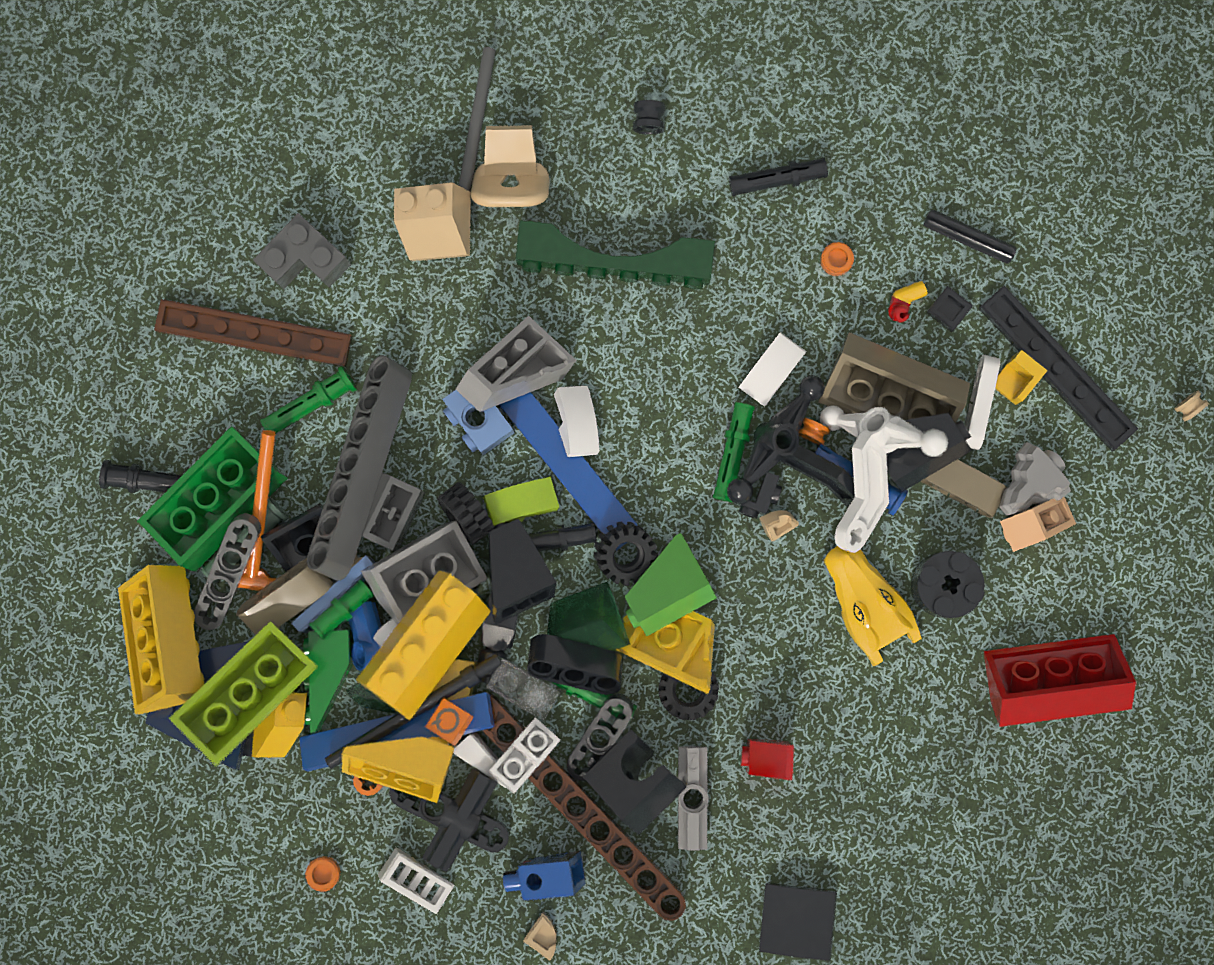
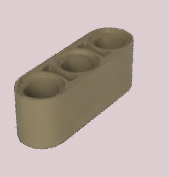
(968, 487)
(284, 597)

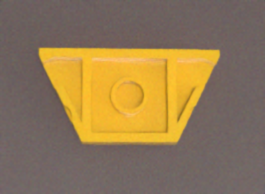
(678, 649)

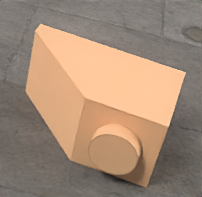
(1037, 523)

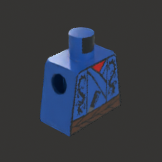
(560, 876)

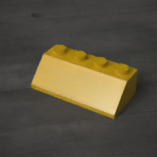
(160, 638)
(424, 644)

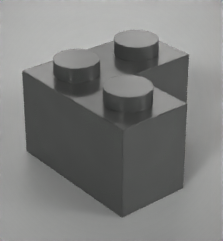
(300, 247)

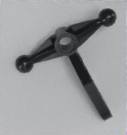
(769, 451)

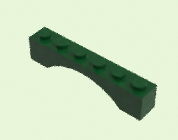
(683, 261)

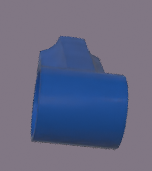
(363, 628)

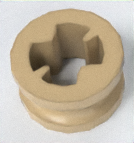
(1191, 406)

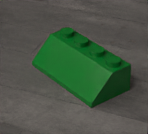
(205, 500)

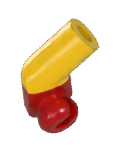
(902, 299)

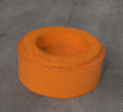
(837, 259)
(323, 873)

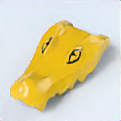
(869, 604)

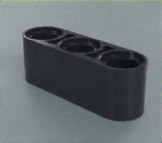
(575, 664)

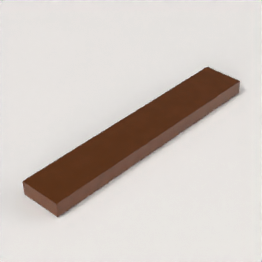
(253, 333)

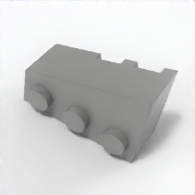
(515, 366)

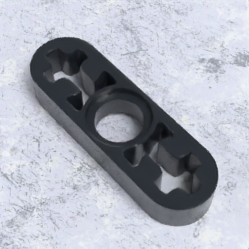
(604, 712)

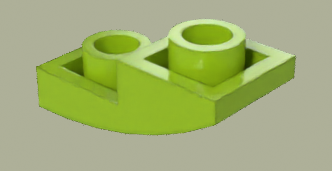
(521, 501)

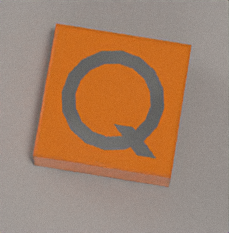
(449, 721)

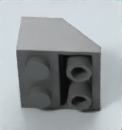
(392, 512)

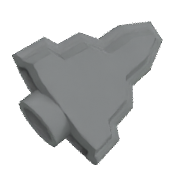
(1035, 480)

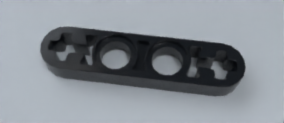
(483, 839)

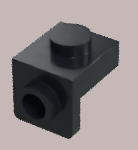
(767, 494)

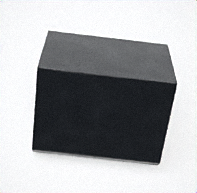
(293, 539)

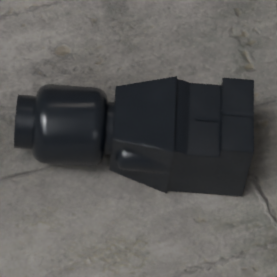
(496, 638)

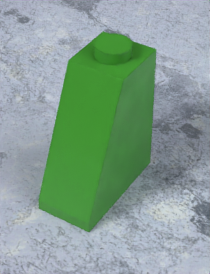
(668, 589)

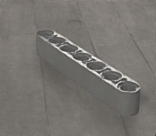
(359, 468)

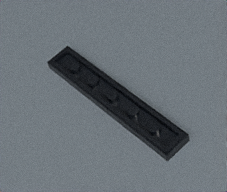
(1063, 372)

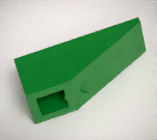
(325, 682)

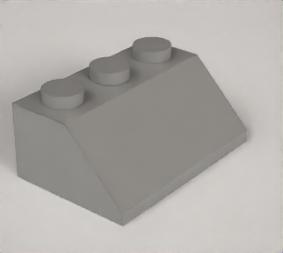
(408, 571)

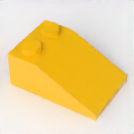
(407, 765)

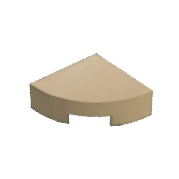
(778, 523)
(542, 936)

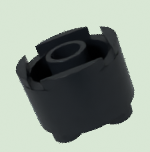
(966, 588)

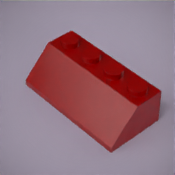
(1059, 680)

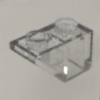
(523, 690)

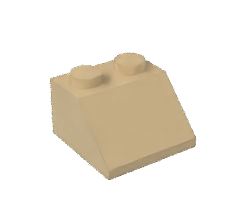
(433, 220)

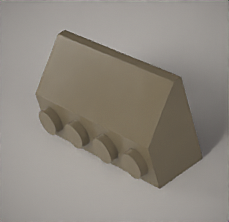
(879, 377)

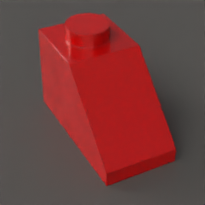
(768, 758)

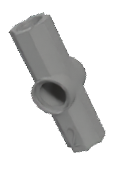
(692, 819)

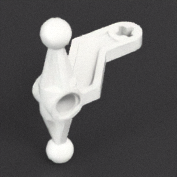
(876, 436)

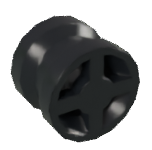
(649, 117)

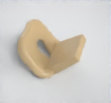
(510, 152)

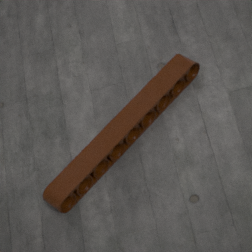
(593, 812)

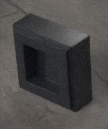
(949, 309)

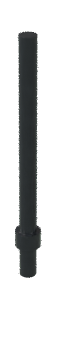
(469, 677)

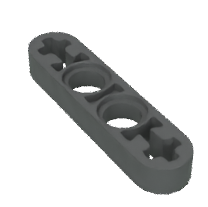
(227, 572)

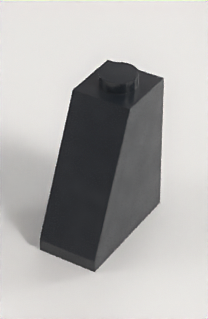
(912, 465)
(516, 572)

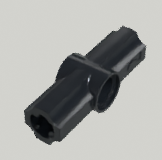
(459, 820)

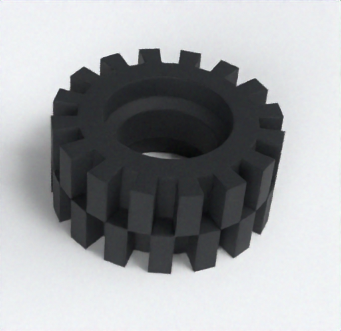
(467, 511)
(617, 536)
(684, 710)

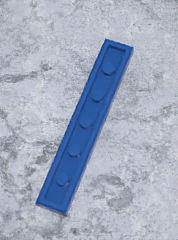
(571, 471)
(320, 745)

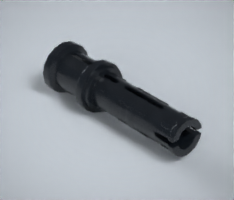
(134, 478)

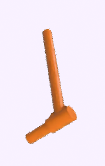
(254, 576)

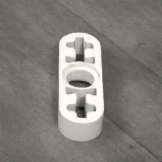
(982, 400)

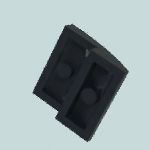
(798, 921)

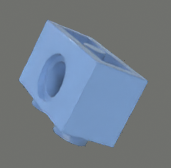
(482, 437)

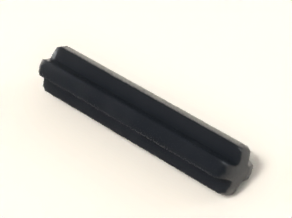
(970, 236)

